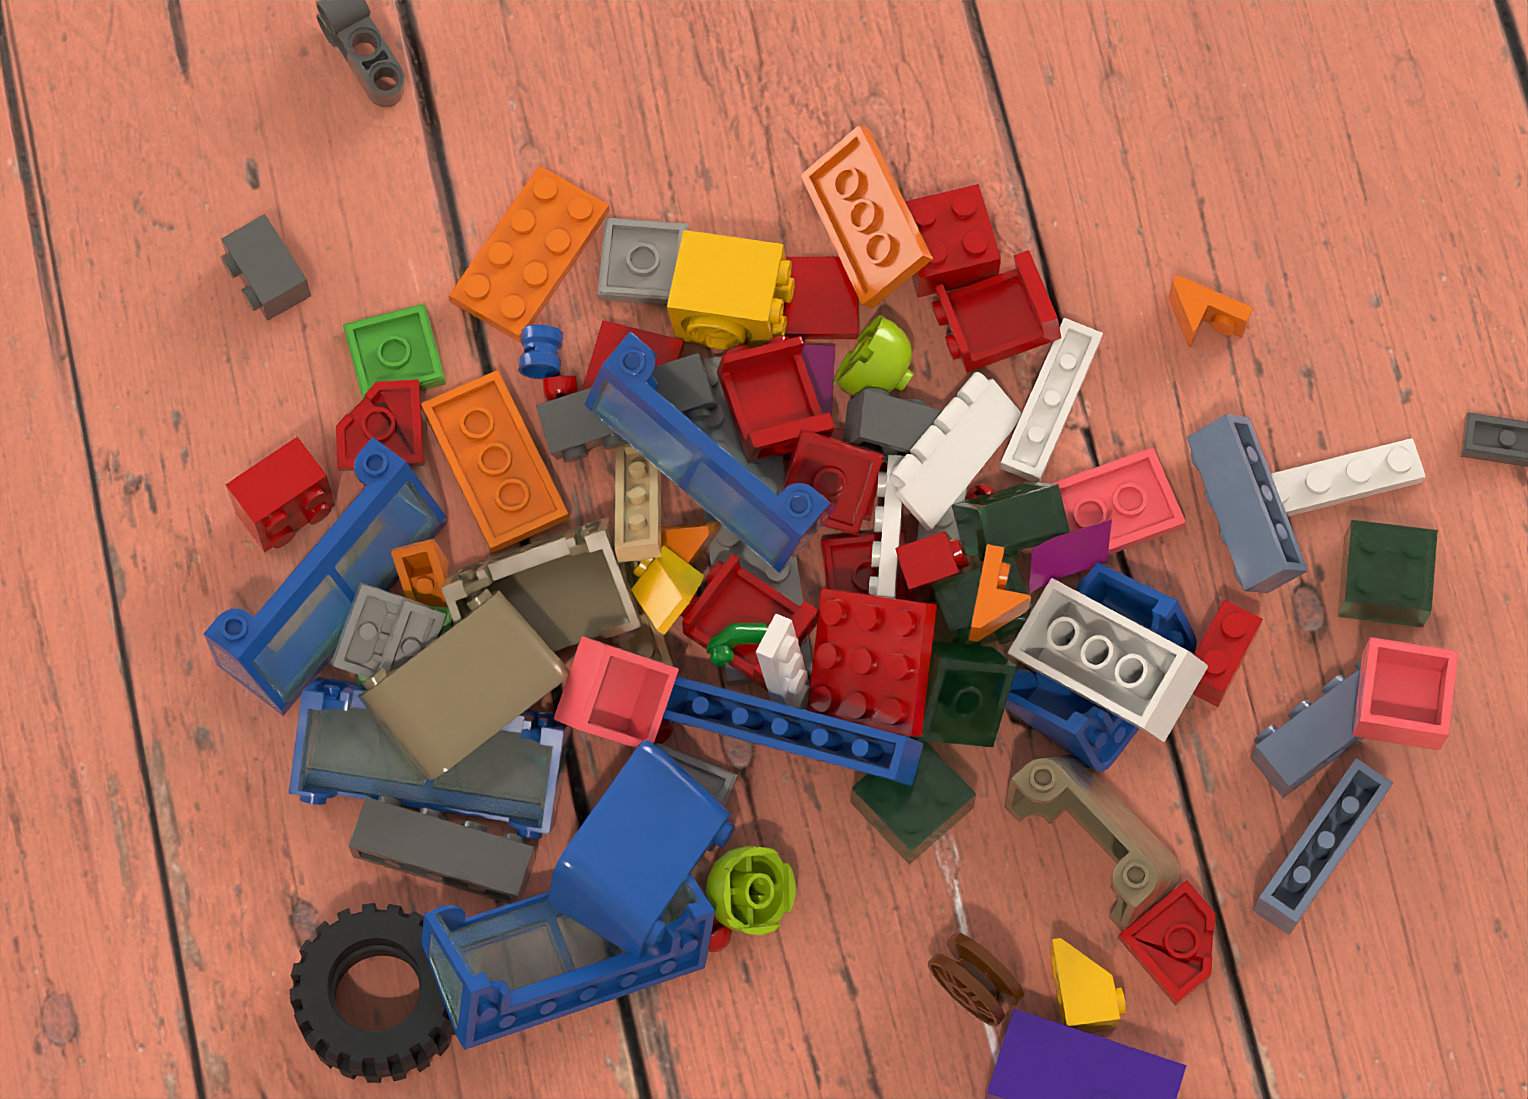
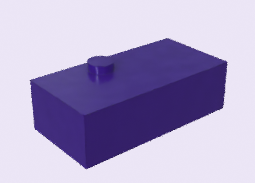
(1065, 1063)

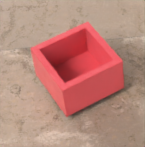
(615, 693)
(1405, 693)

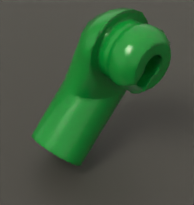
(733, 635)

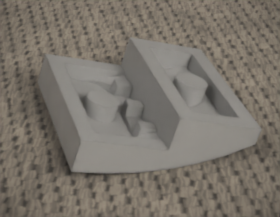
(384, 631)

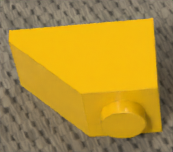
(665, 587)
(1084, 990)

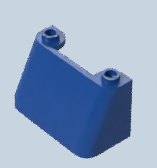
(1073, 721)
(638, 850)

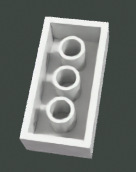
(1108, 659)

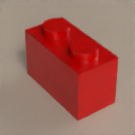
(931, 561)
(1224, 650)

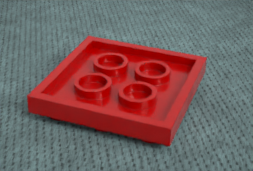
(872, 660)

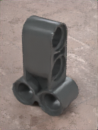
(349, 24)

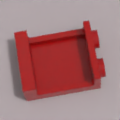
(997, 316)
(771, 397)
(742, 598)

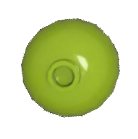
(877, 361)
(751, 889)

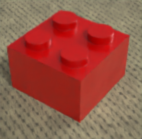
(958, 239)
(281, 495)

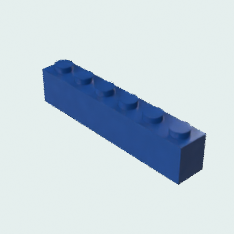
(794, 730)

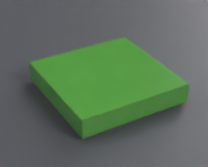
(395, 349)

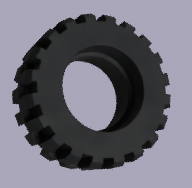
(315, 986)

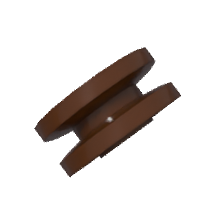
(976, 979)

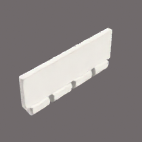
(954, 449)

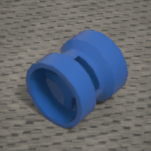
(540, 351)

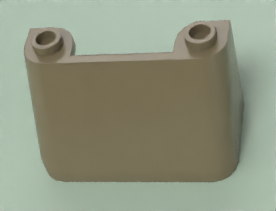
(558, 585)
(463, 686)
(1144, 865)

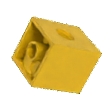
(729, 291)

